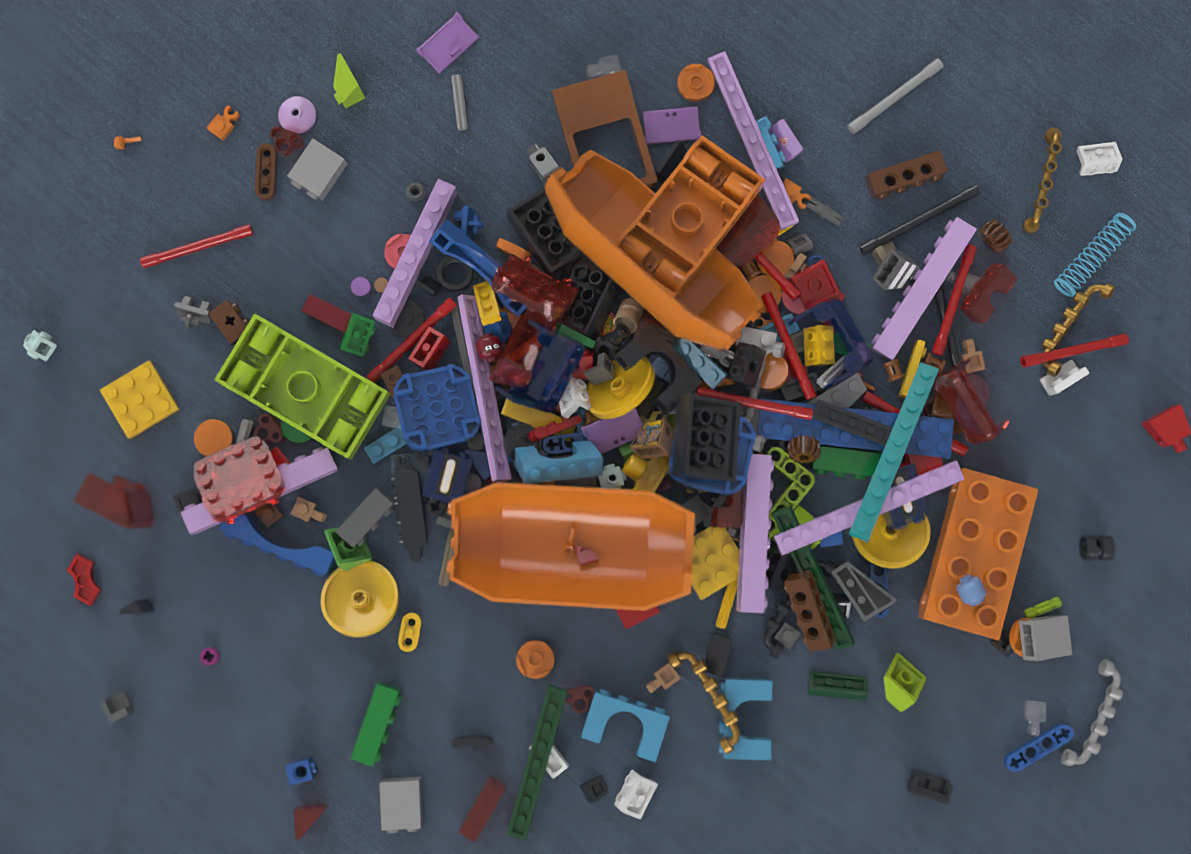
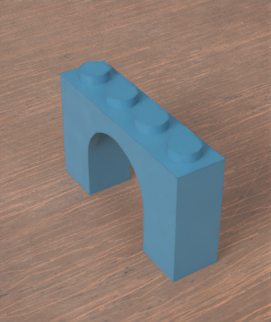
(583, 463)
(738, 691)
(653, 721)

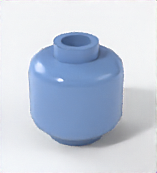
(971, 590)

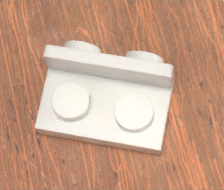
(1099, 158)
(1067, 376)
(573, 397)
(635, 794)

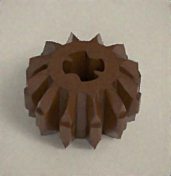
(996, 235)
(804, 449)

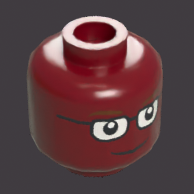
(489, 347)

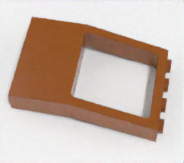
(599, 103)

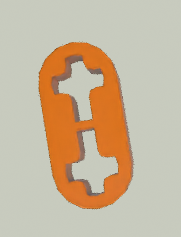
(510, 248)

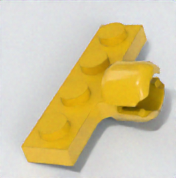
(646, 473)

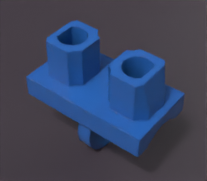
(470, 221)

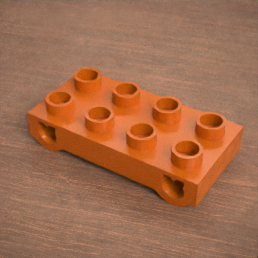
(690, 215)
(982, 539)

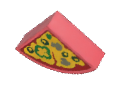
(608, 326)

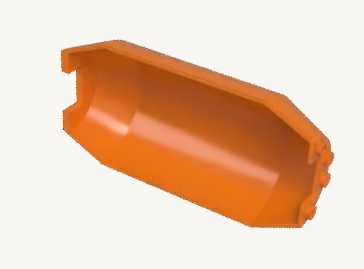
(594, 209)
(515, 533)

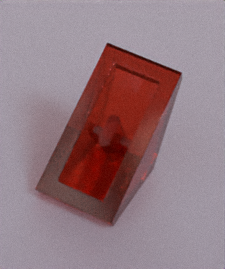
(305, 816)

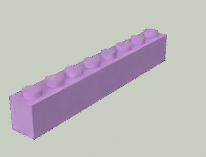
(415, 253)
(924, 288)
(295, 475)
(754, 536)

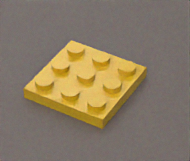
(139, 399)
(713, 561)

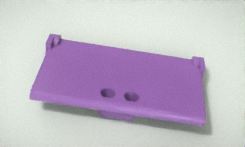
(451, 39)
(667, 127)
(606, 431)

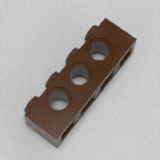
(932, 162)
(812, 601)

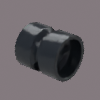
(1101, 547)

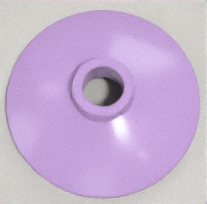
(303, 121)

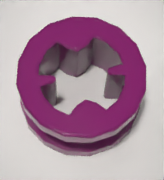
(212, 651)

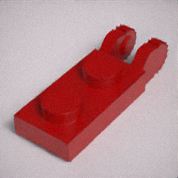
(553, 428)

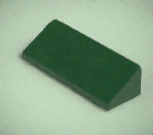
(837, 685)

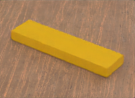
(533, 417)

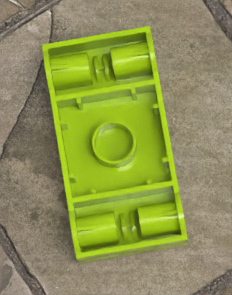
(302, 386)

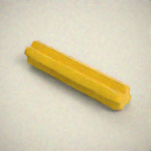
(726, 605)

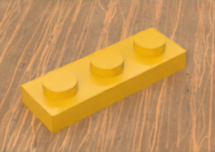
(486, 303)
(917, 353)

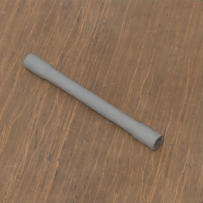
(927, 72)

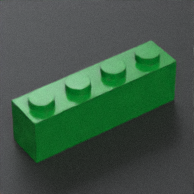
(846, 462)
(375, 724)

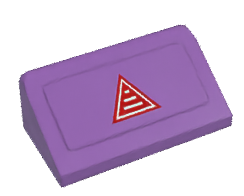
(787, 141)

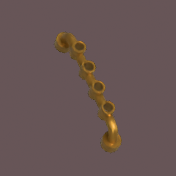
(1052, 137)
(1071, 315)
(720, 701)

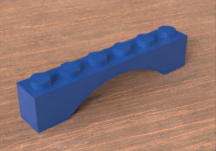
(456, 244)
(316, 558)

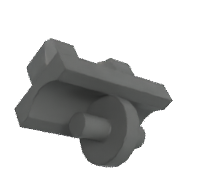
(191, 314)

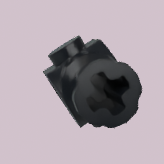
(612, 341)

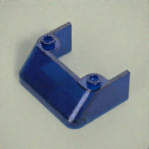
(834, 311)
(551, 371)

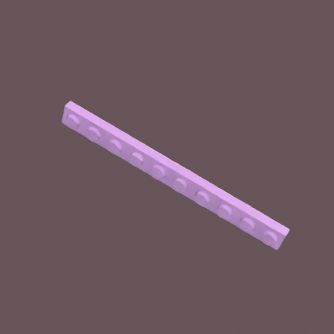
(752, 139)
(484, 391)
(845, 516)

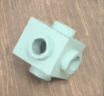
(39, 345)
(612, 470)

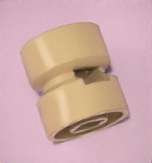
(629, 313)

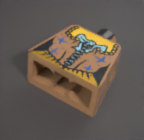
(654, 438)

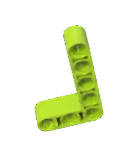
(795, 484)

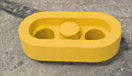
(409, 631)

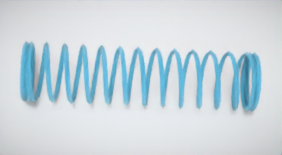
(1072, 290)

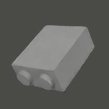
(317, 170)
(1045, 637)
(401, 804)

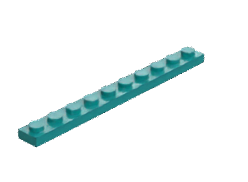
(893, 452)

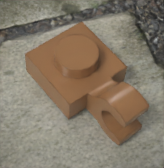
(798, 265)
(976, 362)
(306, 510)
(664, 676)

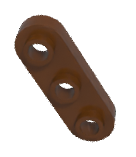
(263, 164)

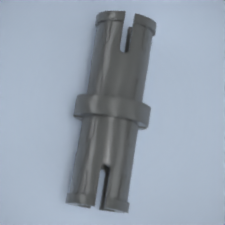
(825, 211)

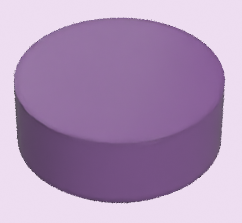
(360, 287)

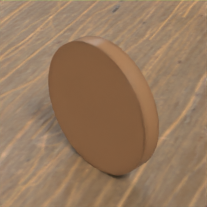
(380, 284)

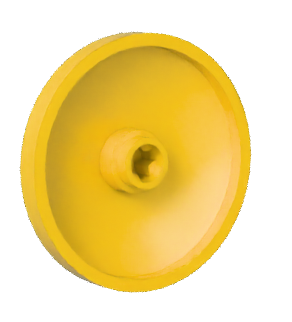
(622, 392)
(894, 547)
(360, 599)

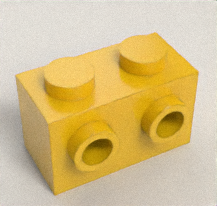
(819, 346)

